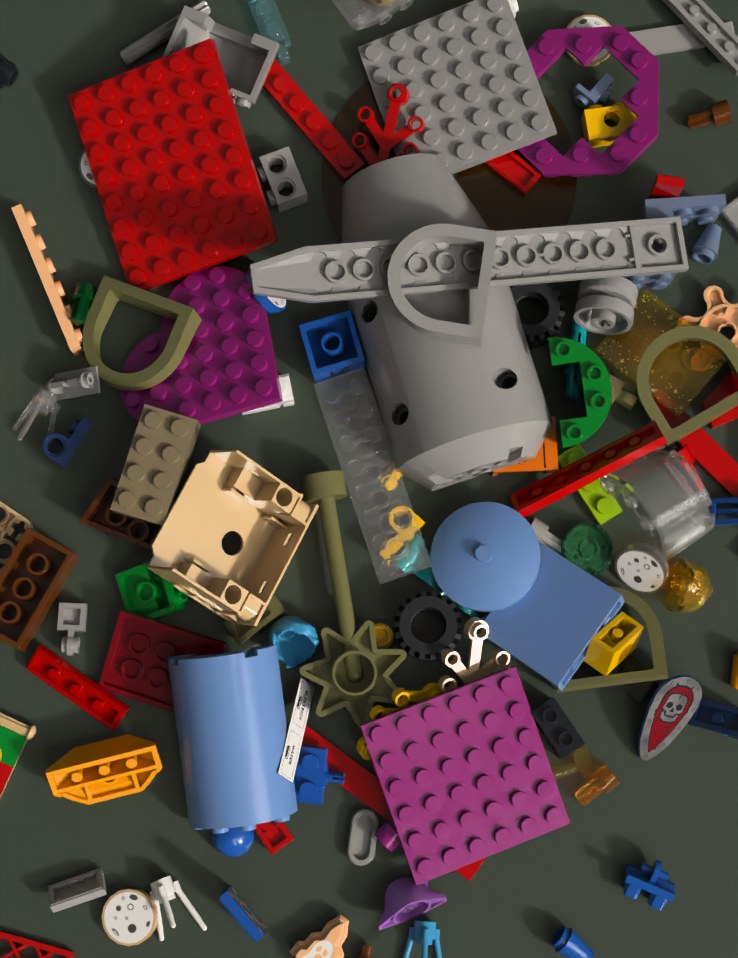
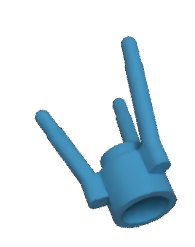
(425, 934)

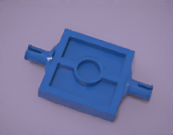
(313, 775)

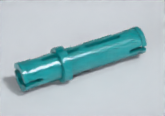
(573, 373)

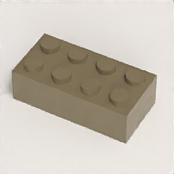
(155, 465)

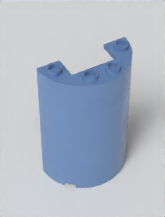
(232, 738)

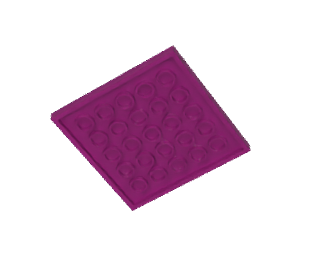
(464, 774)

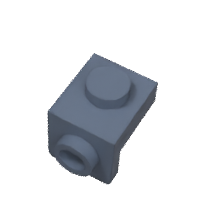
(600, 92)

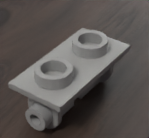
(75, 383)

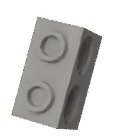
(287, 178)

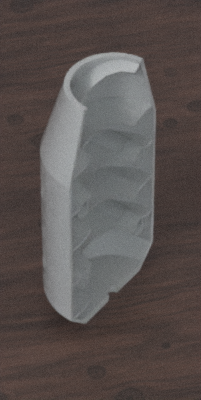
(451, 391)

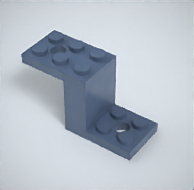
(698, 209)

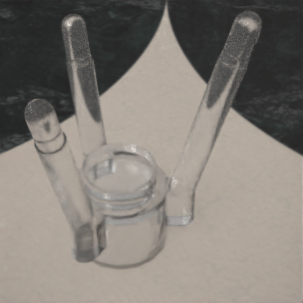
(41, 403)

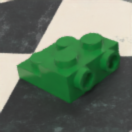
(149, 593)

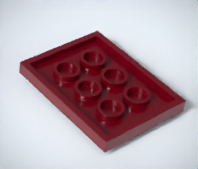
(140, 654)

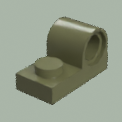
(243, 632)

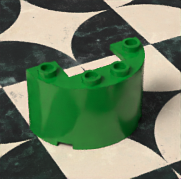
(596, 387)

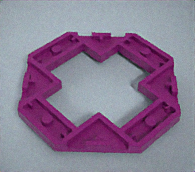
(641, 100)

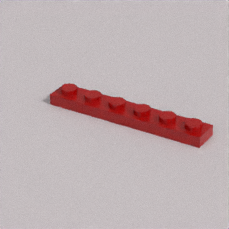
(312, 123)
(588, 469)

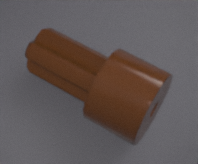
(717, 113)

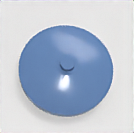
(485, 556)

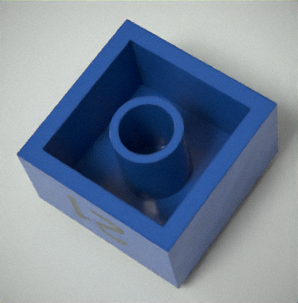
(332, 346)

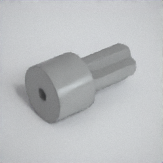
(545, 536)

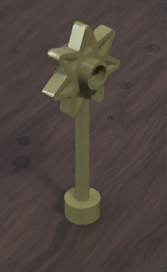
(354, 669)

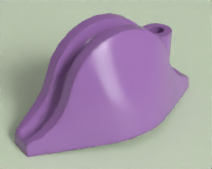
(407, 901)

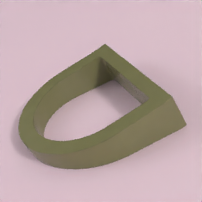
(104, 302)
(673, 336)
(657, 647)

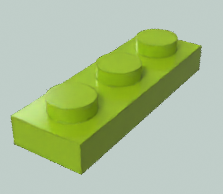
(596, 500)

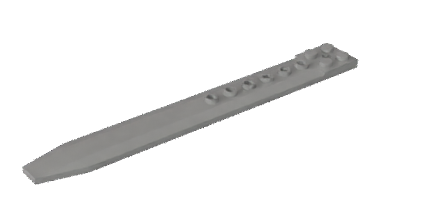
(520, 258)

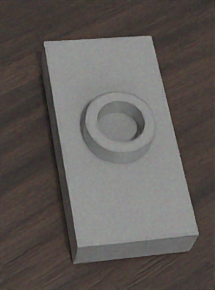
(77, 890)

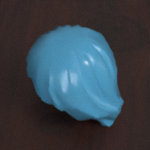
(294, 640)

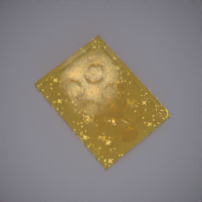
(678, 370)

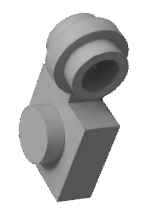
(71, 618)

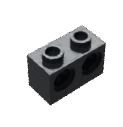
(556, 728)

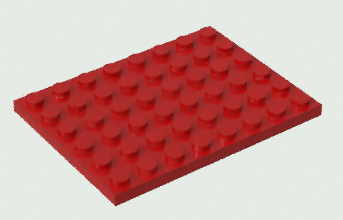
(173, 167)

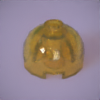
(687, 586)

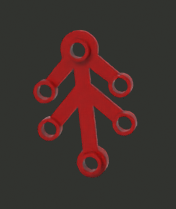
(388, 138)

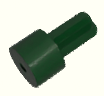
(82, 299)

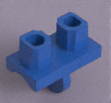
(651, 880)

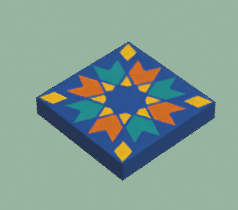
(243, 914)

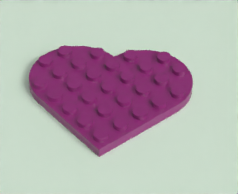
(229, 357)

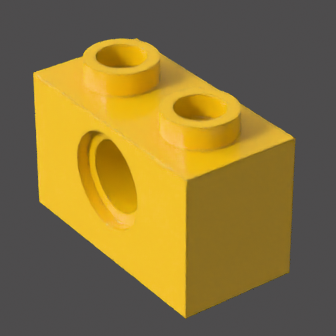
(597, 132)
(613, 643)

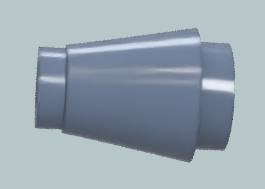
(707, 245)

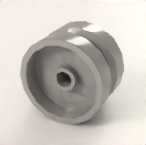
(606, 305)

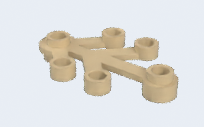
(473, 671)

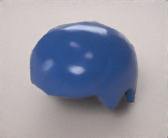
(233, 842)

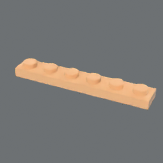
(45, 269)

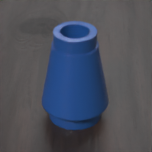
(570, 944)

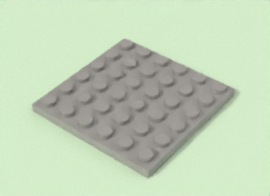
(465, 82)

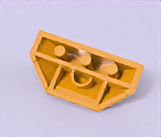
(105, 769)

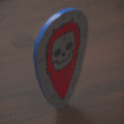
(668, 714)

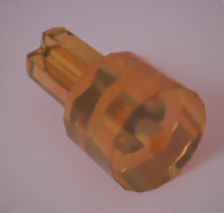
(603, 780)

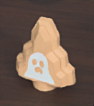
(324, 943)

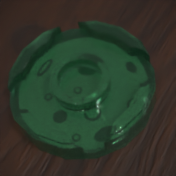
(588, 547)

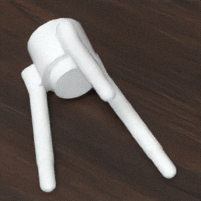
(162, 893)

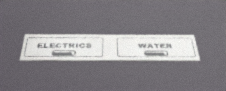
(296, 730)

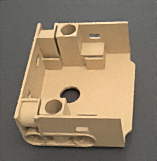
(222, 497)

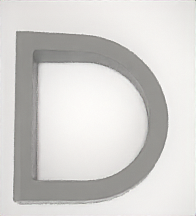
(444, 233)

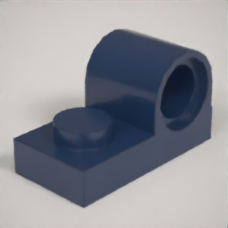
(78, 431)
(716, 718)

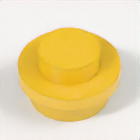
(384, 636)

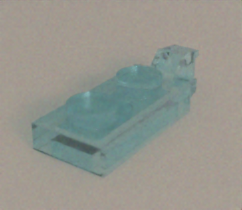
(271, 26)

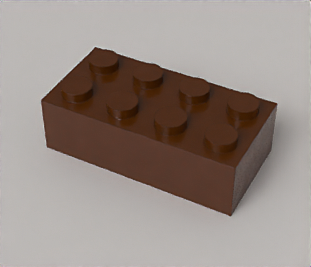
(31, 585)

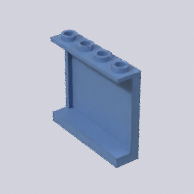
(554, 619)

